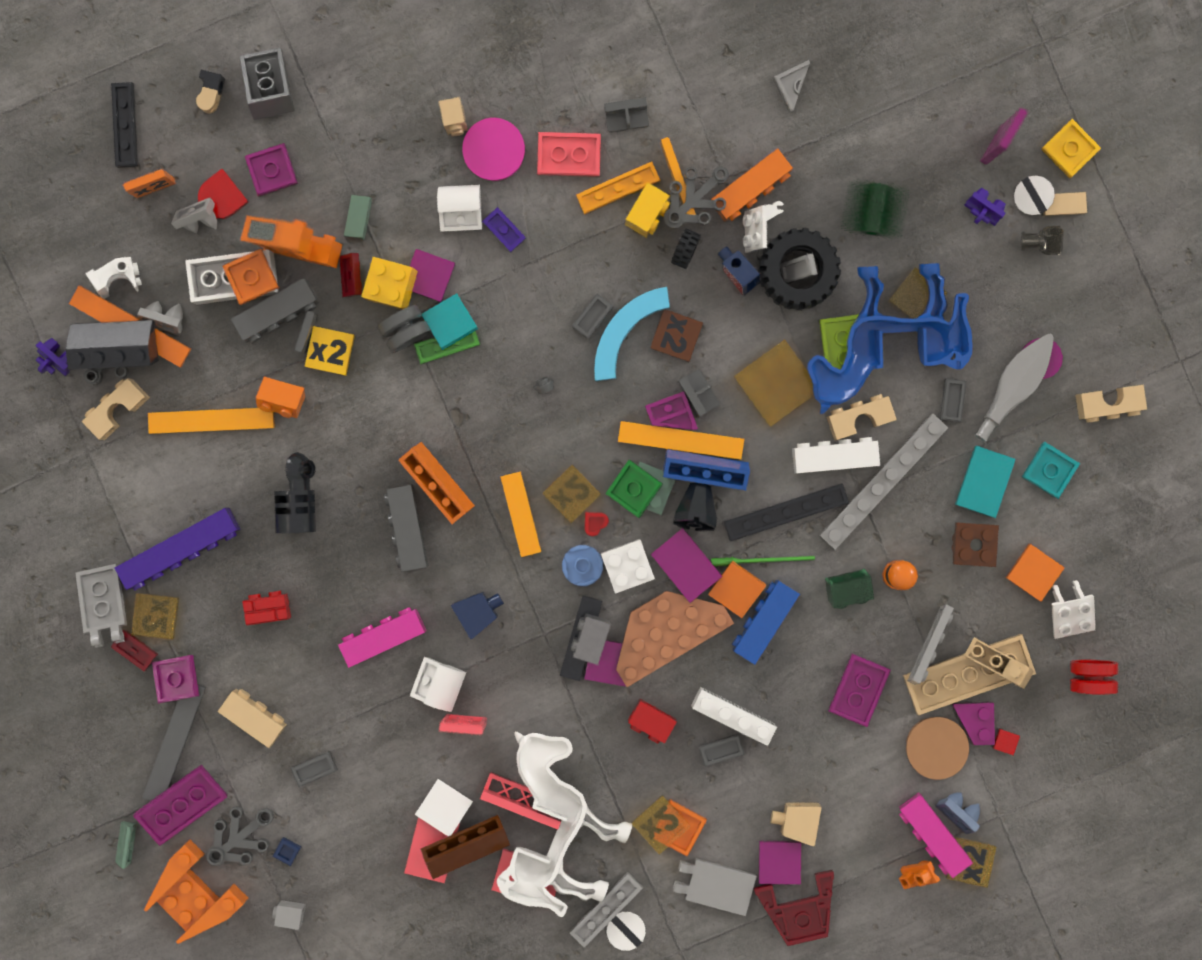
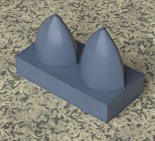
(964, 819)

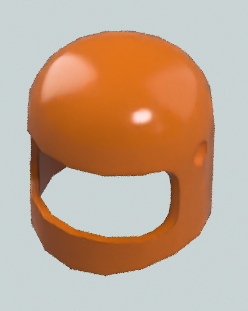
(901, 575)

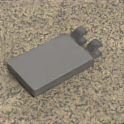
(101, 604)
(716, 886)

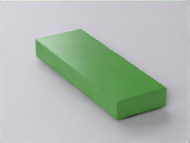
(431, 350)

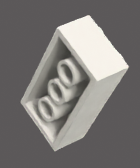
(209, 281)

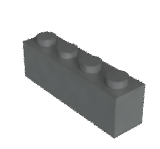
(275, 310)
(407, 528)

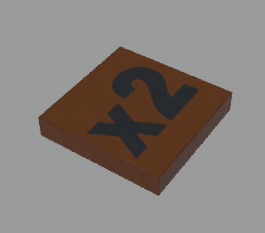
(676, 335)

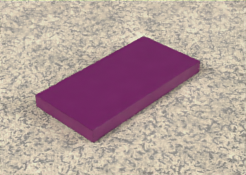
(1004, 136)
(180, 805)

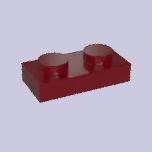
(350, 275)
(135, 651)

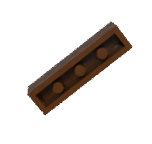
(465, 847)

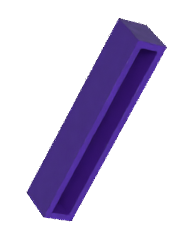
(178, 548)

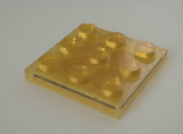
(776, 383)

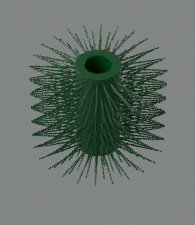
(874, 215)

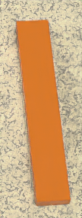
(107, 312)

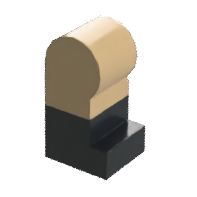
(211, 91)

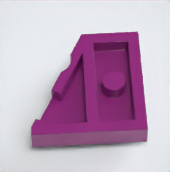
(672, 412)
(978, 721)

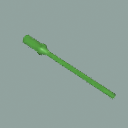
(726, 561)

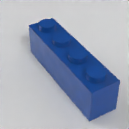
(706, 469)
(765, 622)

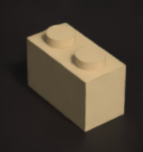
(453, 116)

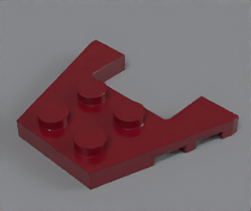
(803, 918)

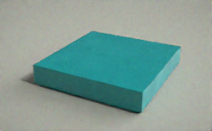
(449, 321)
(1050, 470)

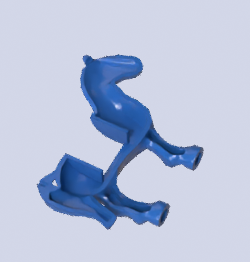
(936, 338)

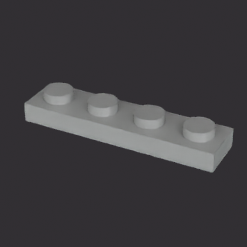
(933, 638)
(606, 910)

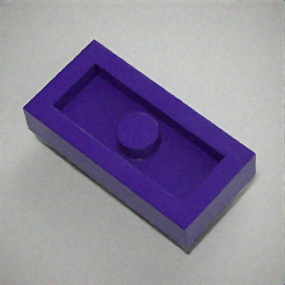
(504, 229)

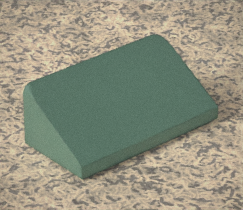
(358, 217)
(125, 844)

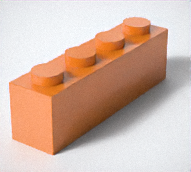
(752, 184)
(436, 482)

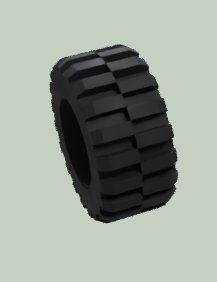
(823, 254)

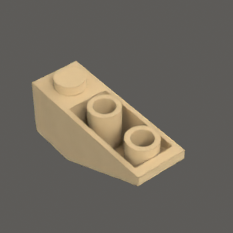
(999, 663)

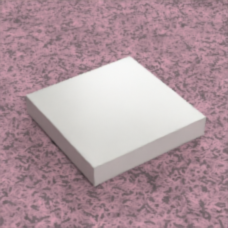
(443, 808)

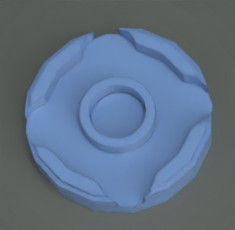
(582, 565)

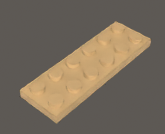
(963, 678)

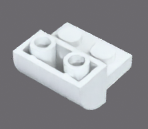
(459, 208)
(437, 684)

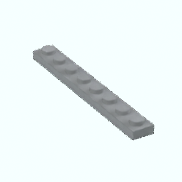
(883, 481)

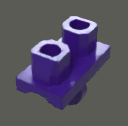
(984, 209)
(47, 351)

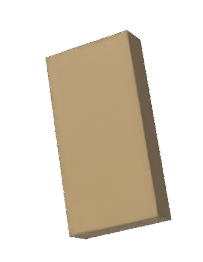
(1068, 204)

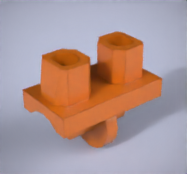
(918, 875)

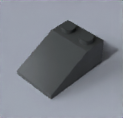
(266, 83)

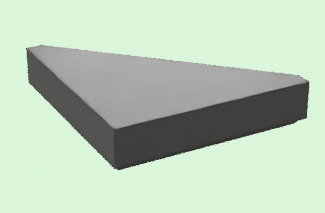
(790, 83)

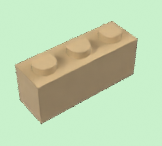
(252, 717)

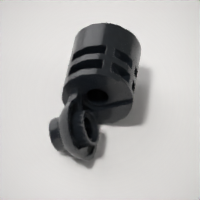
(296, 507)

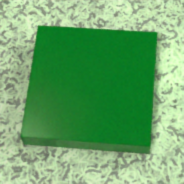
(634, 488)

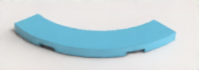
(621, 325)

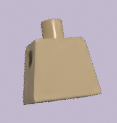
(799, 821)

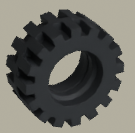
(685, 248)

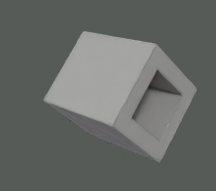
(289, 914)

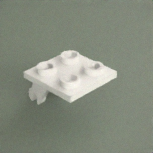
(756, 227)
(1074, 615)

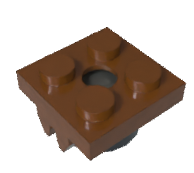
(975, 544)

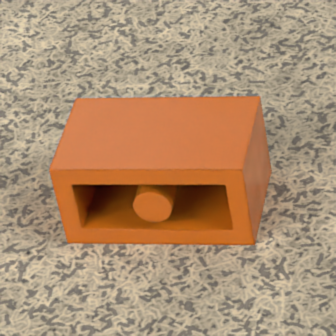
(280, 397)

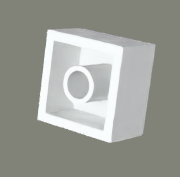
(627, 566)

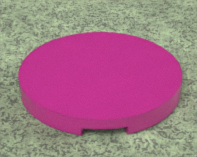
(493, 149)

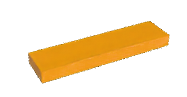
(675, 170)
(617, 188)
(521, 514)

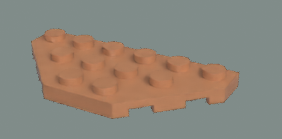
(665, 631)

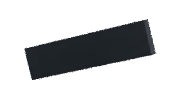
(124, 124)
(573, 667)

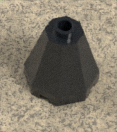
(696, 509)

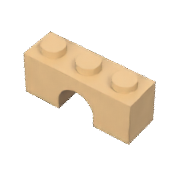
(1129, 401)
(101, 420)
(843, 422)

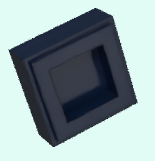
(287, 851)

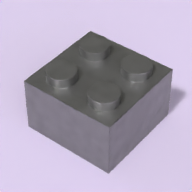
(590, 638)

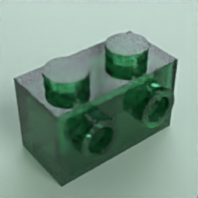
(849, 589)

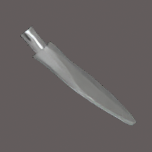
(1017, 383)

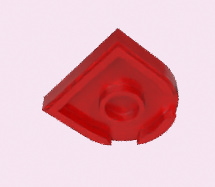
(224, 193)

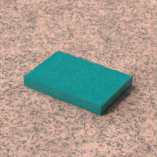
(985, 481)

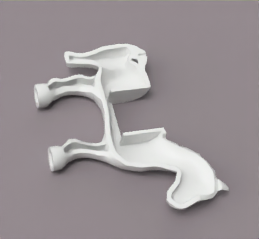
(533, 870)

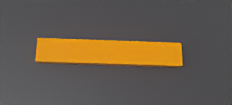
(210, 420)
(681, 440)

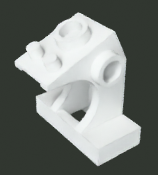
(112, 271)

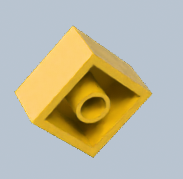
(647, 210)
(389, 283)

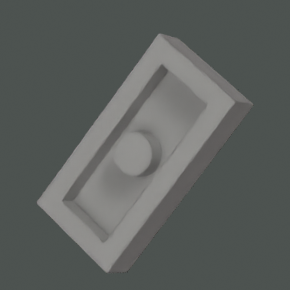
(190, 215)
(168, 323)

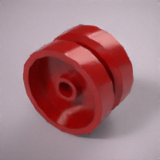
(1094, 677)

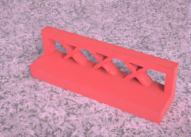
(515, 805)

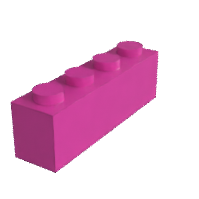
(381, 638)
(935, 834)

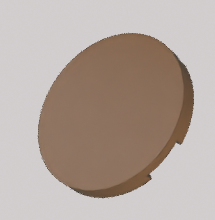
(937, 747)

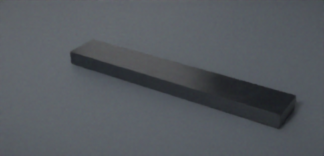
(786, 512)

